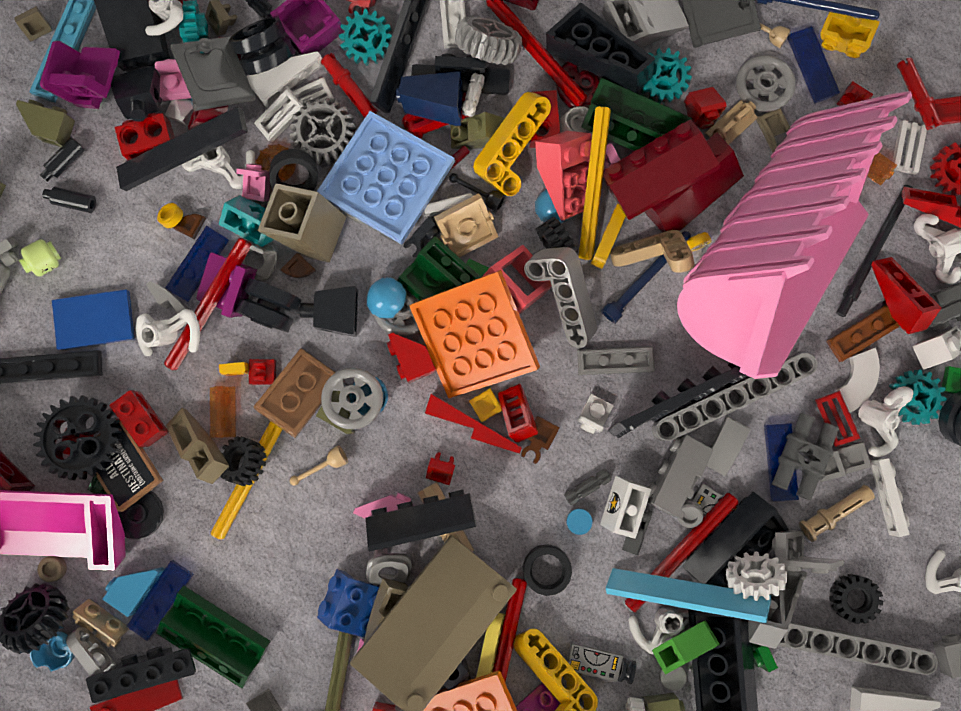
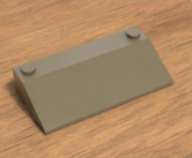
(432, 626)

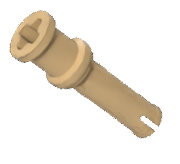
(827, 518)

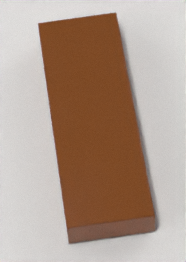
(862, 333)

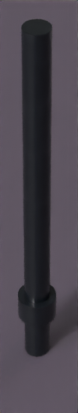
(853, 291)

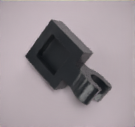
(426, 231)

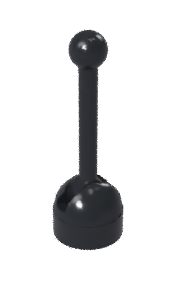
(493, 199)

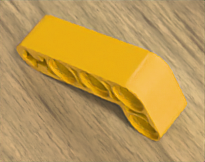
(530, 112)
(551, 677)

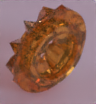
(269, 152)

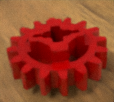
(947, 172)

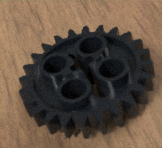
(80, 460)

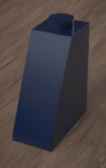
(433, 96)

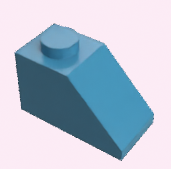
(131, 589)

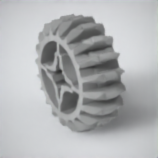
(488, 40)
(334, 117)

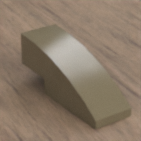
(196, 447)
(387, 596)

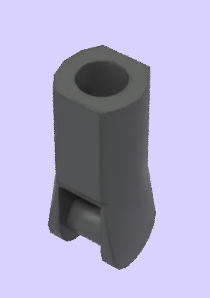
(634, 545)

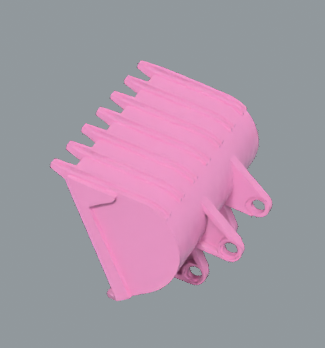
(786, 238)

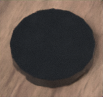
(142, 517)

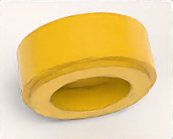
(170, 215)
(699, 241)

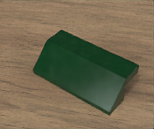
(633, 117)
(435, 271)
(213, 637)

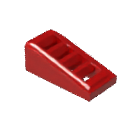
(524, 427)

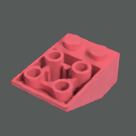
(564, 170)

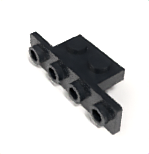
(495, 80)
(141, 673)

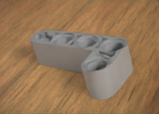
(570, 291)

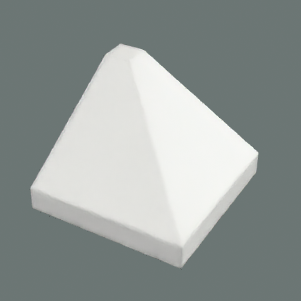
(180, 111)

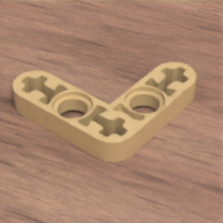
(668, 243)

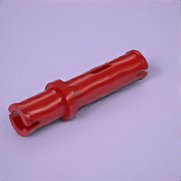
(347, 84)
(923, 102)

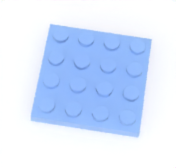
(386, 177)

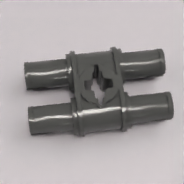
(818, 452)

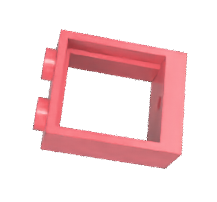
(517, 260)

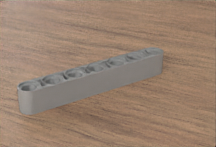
(723, 404)
(856, 648)

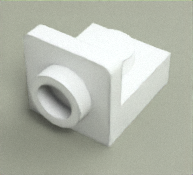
(594, 414)

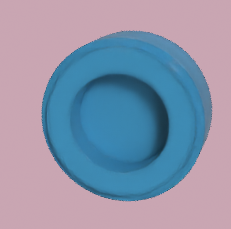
(579, 521)

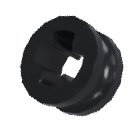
(627, 671)

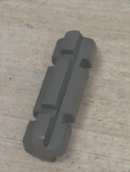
(587, 486)

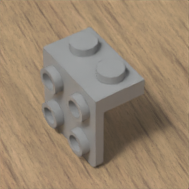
(790, 551)

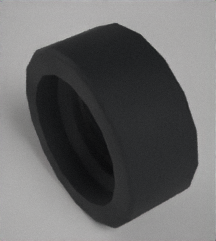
(294, 156)
(563, 581)

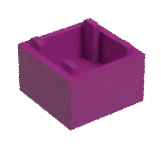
(308, 24)

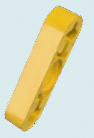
(608, 238)

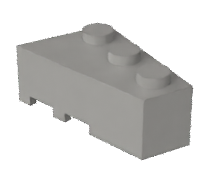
(679, 475)
(779, 614)

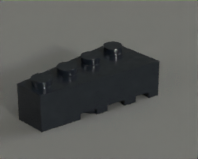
(600, 49)

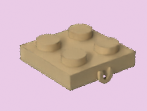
(466, 226)

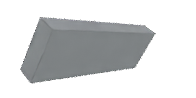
(615, 360)

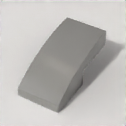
(166, 298)
(727, 445)
(846, 461)

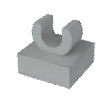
(7, 256)

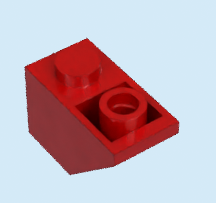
(704, 107)
(412, 356)

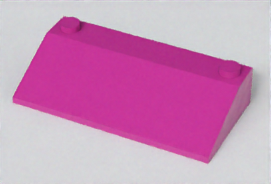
(62, 526)

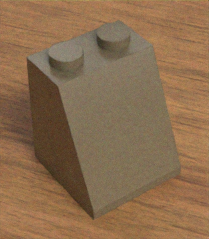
(302, 221)

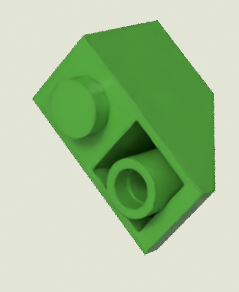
(685, 647)

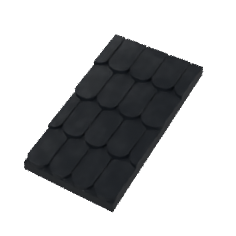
(688, 392)

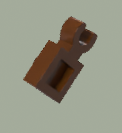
(544, 438)

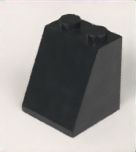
(125, 28)

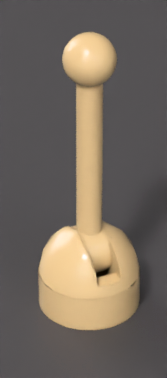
(776, 35)
(335, 458)

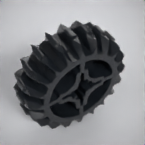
(32, 618)

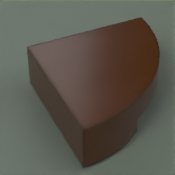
(190, 225)
(297, 267)

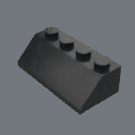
(420, 521)
(744, 531)
(726, 673)

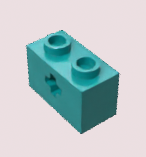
(244, 218)

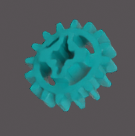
(194, 24)
(374, 32)
(667, 86)
(929, 398)

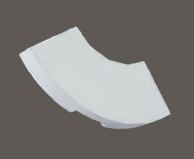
(862, 379)

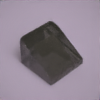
(264, 702)

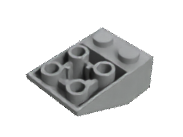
(645, 19)

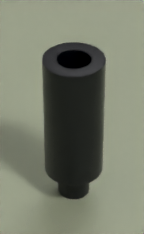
(62, 159)
(70, 199)

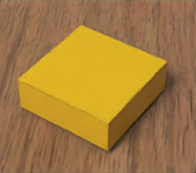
(234, 369)
(485, 405)

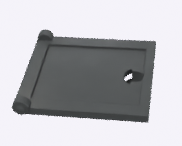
(719, 19)
(215, 77)

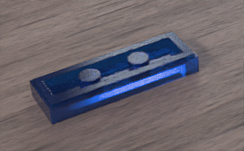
(813, 64)
(191, 270)
(775, 442)
(159, 600)

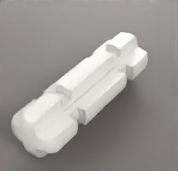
(473, 95)

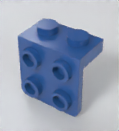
(347, 604)

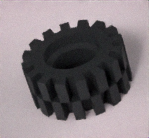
(554, 235)
(252, 462)
(870, 604)

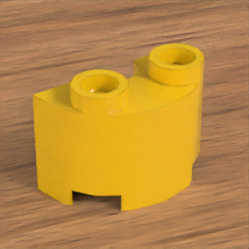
(848, 34)

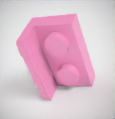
(171, 81)

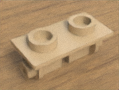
(734, 121)
(95, 617)

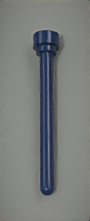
(830, 6)
(614, 310)

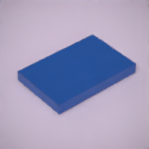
(93, 319)

